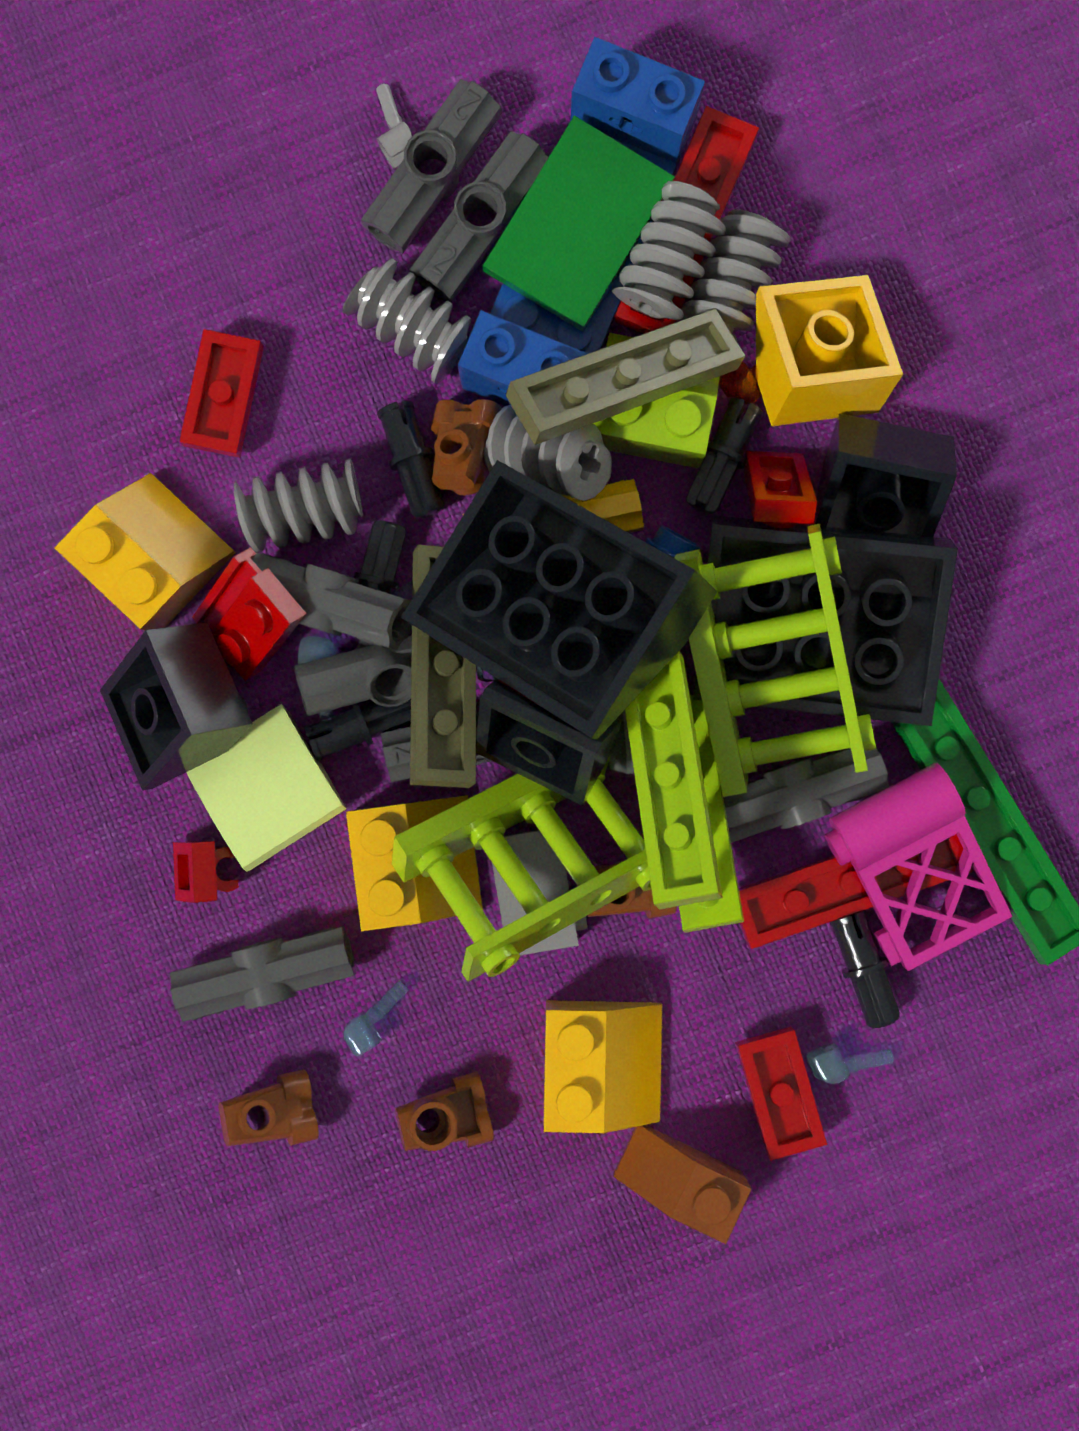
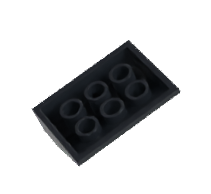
(557, 601)
(888, 610)

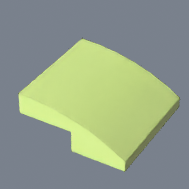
(266, 789)

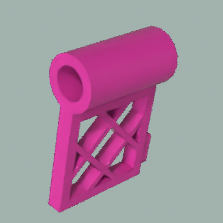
(908, 822)

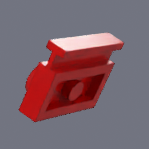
(249, 614)

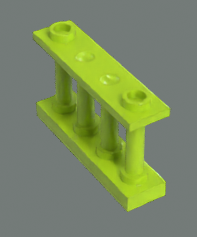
(727, 699)
(682, 803)
(481, 825)

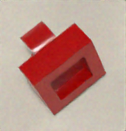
(196, 871)

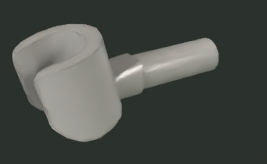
(395, 140)

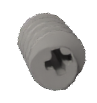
(670, 250)
(736, 268)
(408, 320)
(568, 464)
(299, 507)

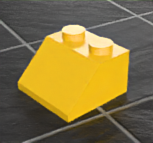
(823, 350)
(145, 552)
(380, 891)
(601, 1065)

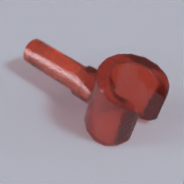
(741, 384)

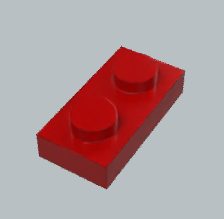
(221, 393)
(779, 488)
(781, 1093)

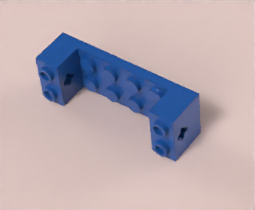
(611, 86)

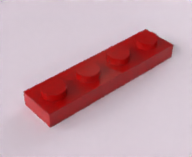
(714, 165)
(824, 894)

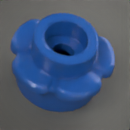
(671, 542)

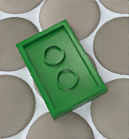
(577, 223)

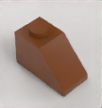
(683, 1182)

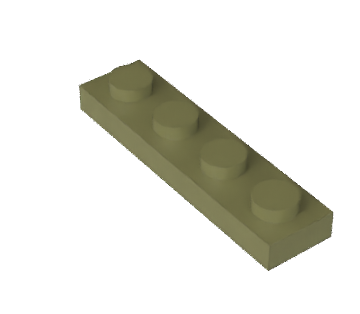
(624, 376)
(440, 703)

